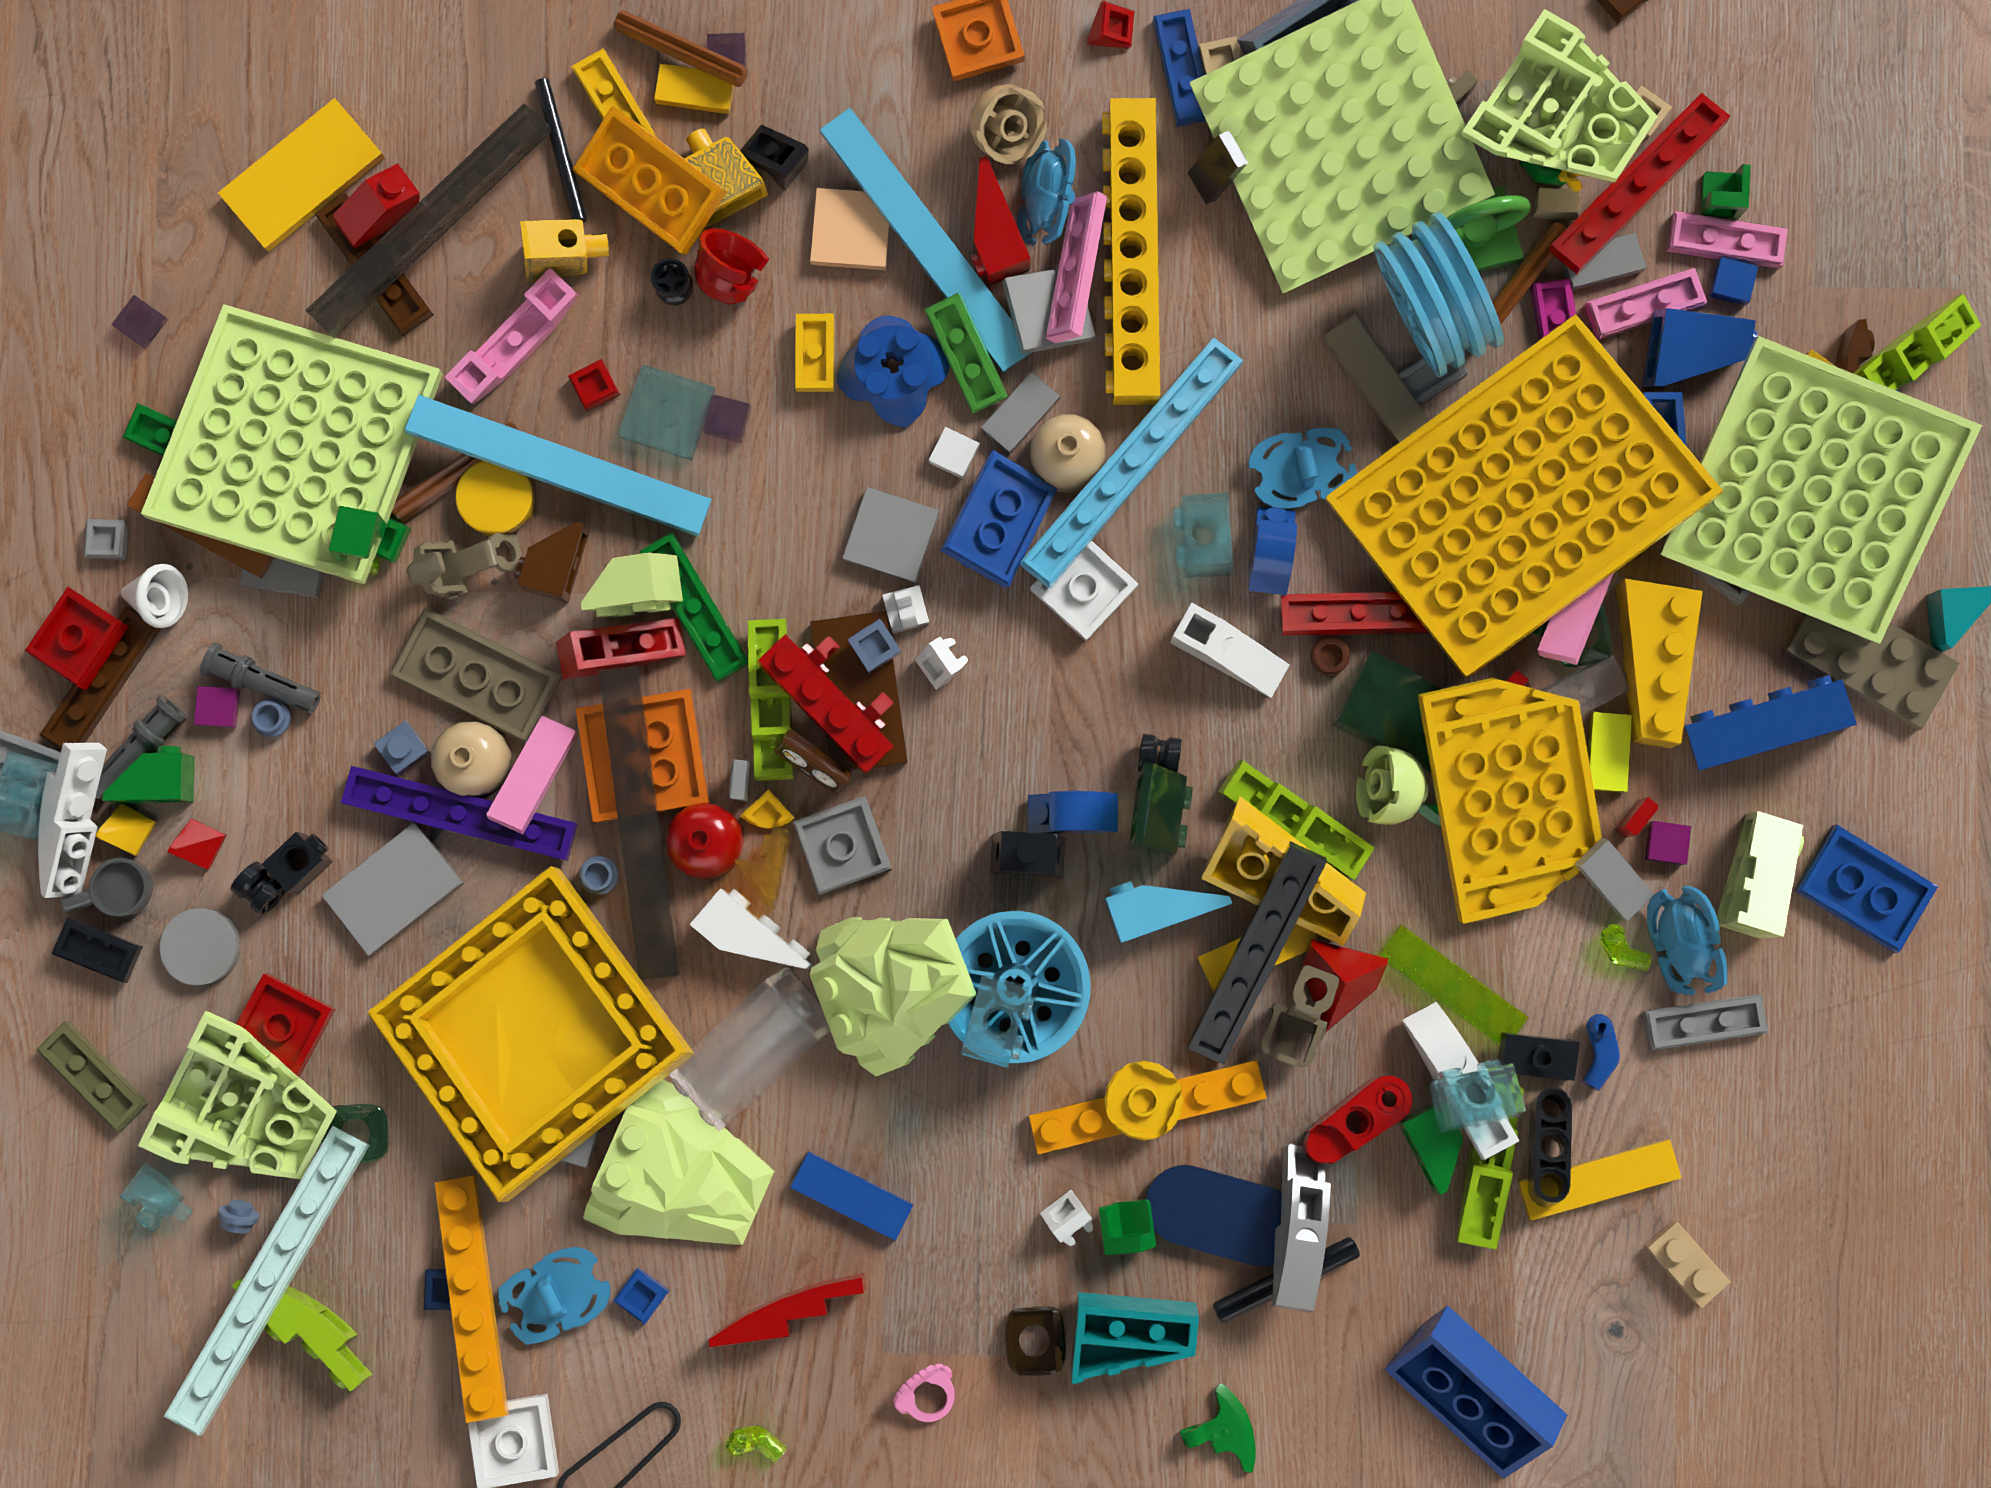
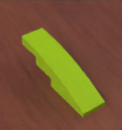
(1922, 345)
(769, 703)
(1303, 821)
(1485, 1195)

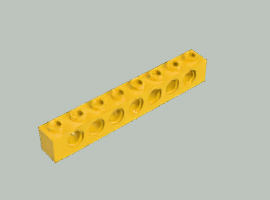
(1136, 119)

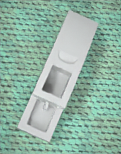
(65, 822)
(1445, 1049)

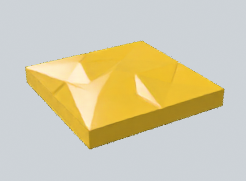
(529, 1034)

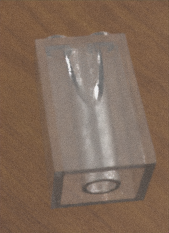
(752, 1048)

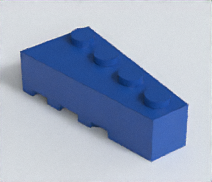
(1771, 724)

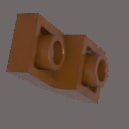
(1855, 346)

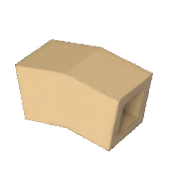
(1556, 204)

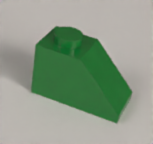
(155, 779)
(1432, 1149)

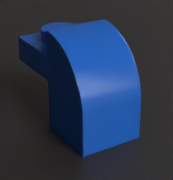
(1272, 550)
(1073, 812)

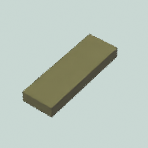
(92, 1076)

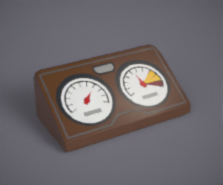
(813, 762)

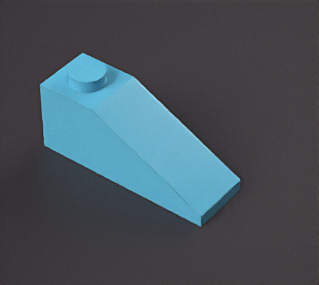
(1152, 908)

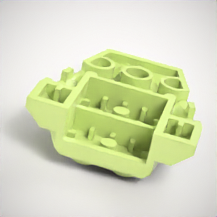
(1562, 107)
(889, 986)
(237, 1107)
(676, 1175)

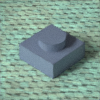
(874, 646)
(402, 748)

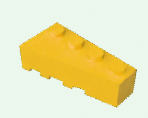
(1658, 649)
(1248, 857)

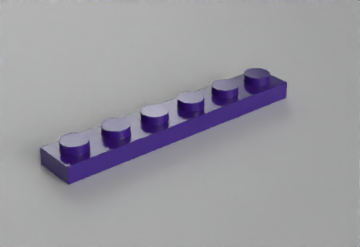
(454, 812)

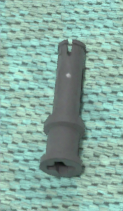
(244, 673)
(146, 735)

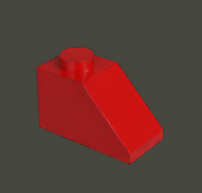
(376, 205)

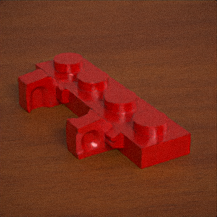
(847, 725)

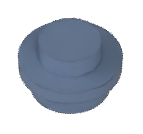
(271, 717)
(598, 875)
(238, 1216)

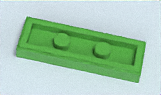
(966, 353)

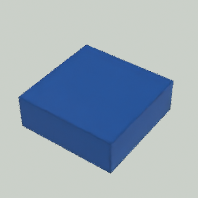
(1733, 281)
(641, 1295)

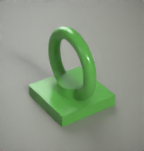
(1490, 229)

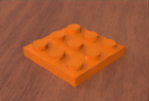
(673, 751)

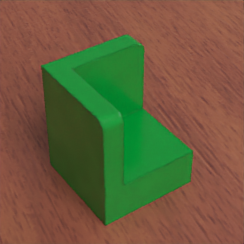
(1725, 193)
(355, 533)
(1127, 1227)

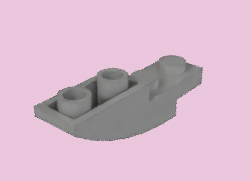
(1302, 1232)

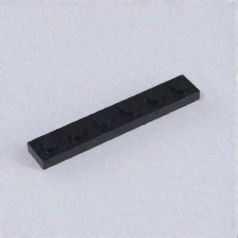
(1257, 952)

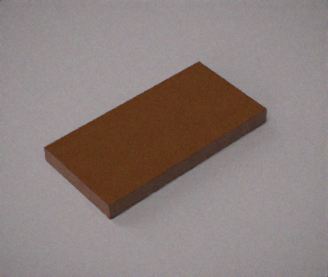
(858, 685)

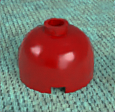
(704, 841)

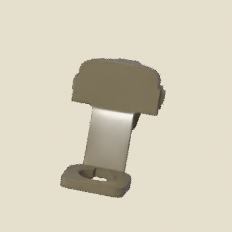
(444, 570)
(1299, 1019)

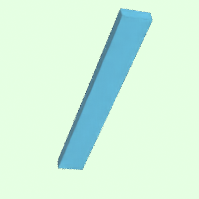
(922, 234)
(1131, 463)
(557, 465)

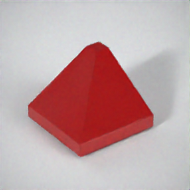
(1112, 26)
(197, 844)

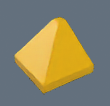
(126, 829)

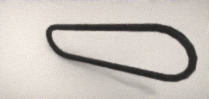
(660, 1446)

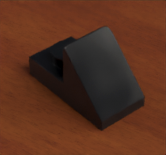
(776, 154)

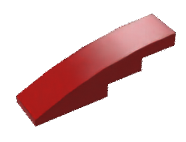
(774, 1317)

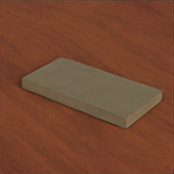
(476, 675)

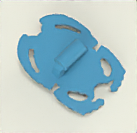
(1046, 191)
(1299, 467)
(1687, 939)
(555, 1294)

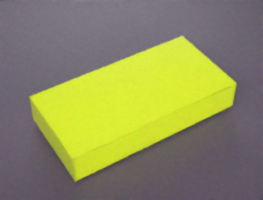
(1609, 751)

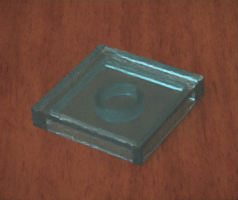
(667, 412)

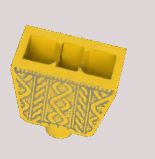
(729, 169)
(559, 247)

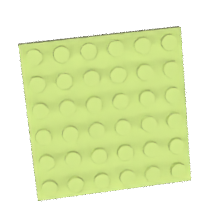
(1343, 137)
(284, 436)
(1822, 489)

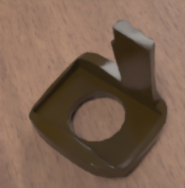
(1047, 1363)

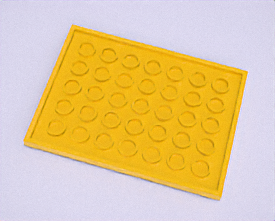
(1522, 496)

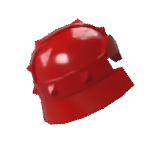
(727, 264)

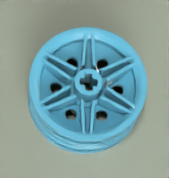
(1439, 294)
(1048, 948)

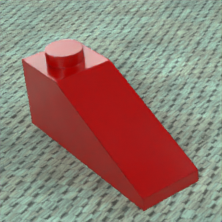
(997, 240)
(619, 646)

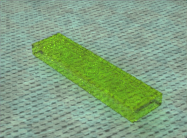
(1451, 985)

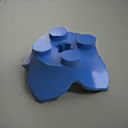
(899, 395)

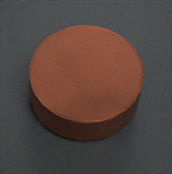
(1330, 656)

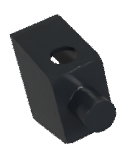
(1027, 854)

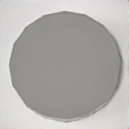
(199, 946)

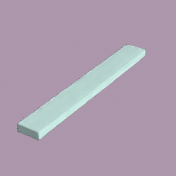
(266, 1281)

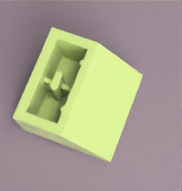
(635, 585)

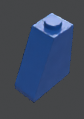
(1693, 344)

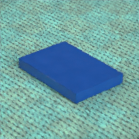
(998, 519)
(1866, 888)

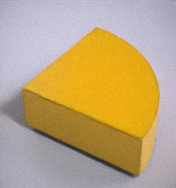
(768, 812)

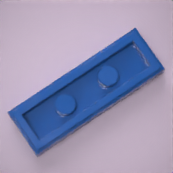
(1180, 63)
(852, 1195)

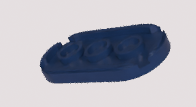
(1216, 1213)

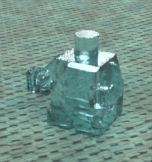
(157, 1197)

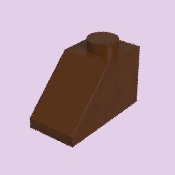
(553, 563)

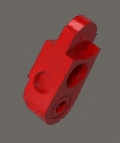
(1329, 1136)

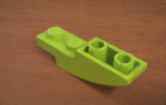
(322, 1335)

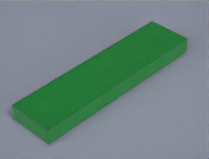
(701, 616)

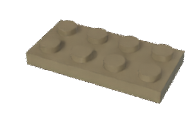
(1895, 676)

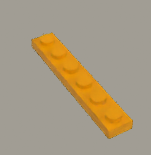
(1200, 1092)
(471, 1299)

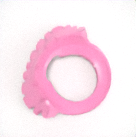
(905, 1398)

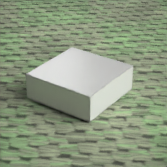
(954, 452)

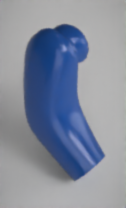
(1605, 1051)

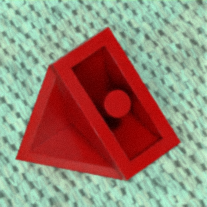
(1357, 975)

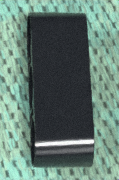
(1559, 1130)

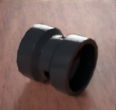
(670, 273)
(1168, 754)
(258, 888)

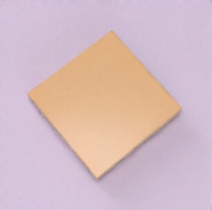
(848, 231)

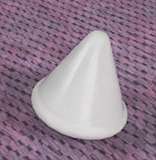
(158, 595)

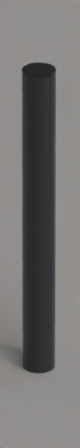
(560, 150)

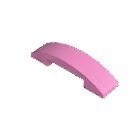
(515, 339)

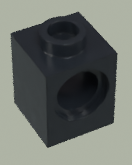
(281, 864)

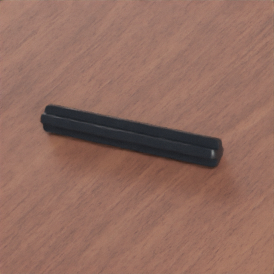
(1262, 1290)

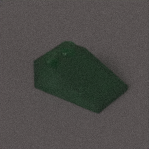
(1385, 707)
(1159, 810)

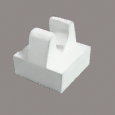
(906, 609)
(939, 662)
(1066, 1217)

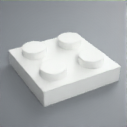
(1087, 591)
(515, 1445)

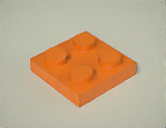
(977, 36)

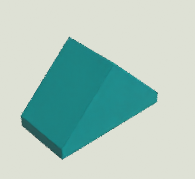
(1954, 612)

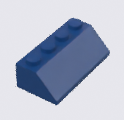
(1477, 1393)

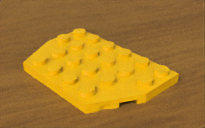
(1508, 792)

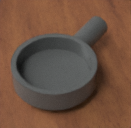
(116, 888)

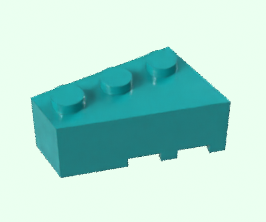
(1130, 1332)

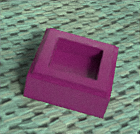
(216, 707)
(1668, 842)

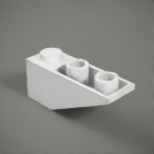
(1229, 650)
(736, 930)

